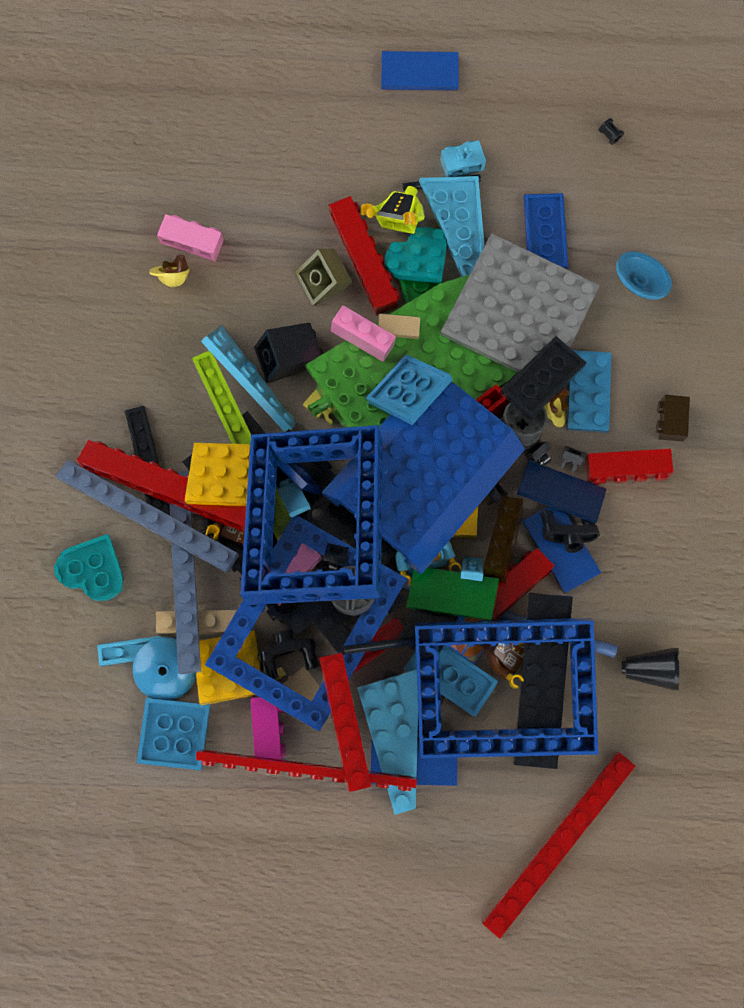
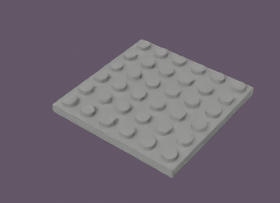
(517, 305)

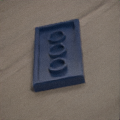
(562, 491)

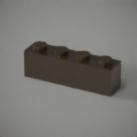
(504, 538)

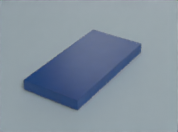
(420, 70)
(546, 227)
(569, 568)
(429, 770)

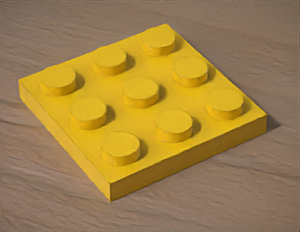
(218, 474)
(216, 687)

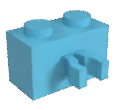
(463, 159)

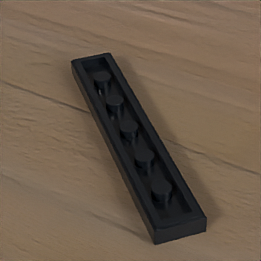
(144, 446)

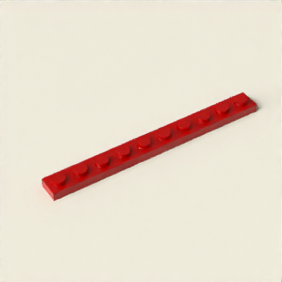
(296, 769)
(558, 845)

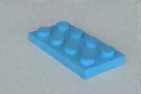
(590, 394)
(461, 681)

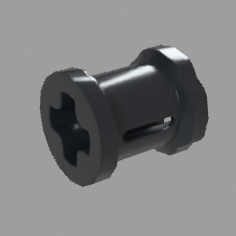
(611, 131)

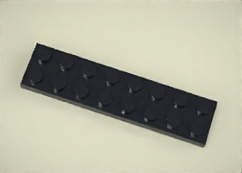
(543, 676)

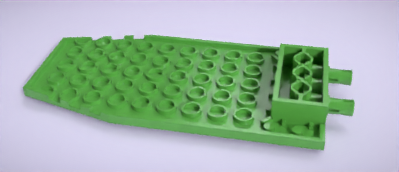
(350, 374)

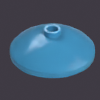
(643, 275)
(146, 666)

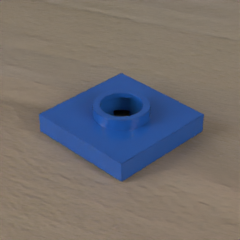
(301, 477)

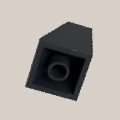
(286, 351)

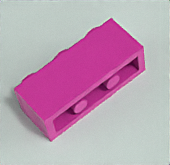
(267, 729)

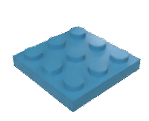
(409, 389)
(173, 733)

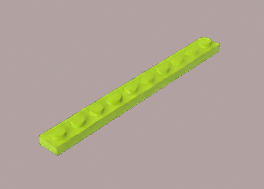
(233, 420)

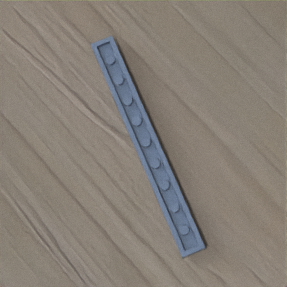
(148, 516)
(185, 599)

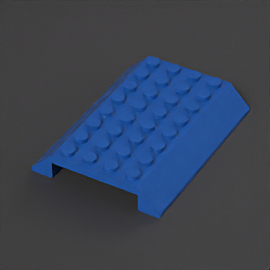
(434, 473)

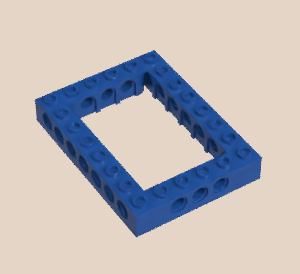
(268, 450)
(223, 656)
(578, 740)

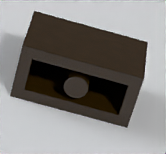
(673, 418)

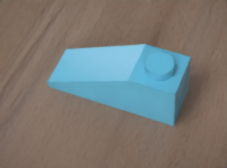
(292, 497)

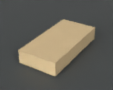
(400, 325)

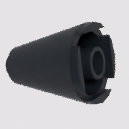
(654, 668)

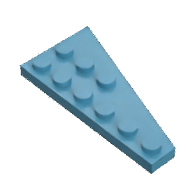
(459, 215)
(244, 371)
(393, 724)

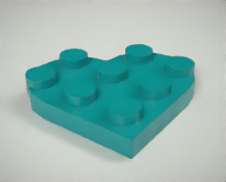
(418, 258)
(91, 567)

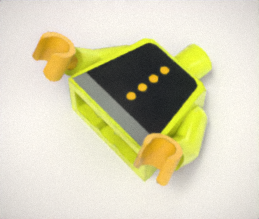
(398, 211)

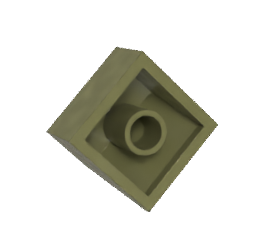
(323, 276)

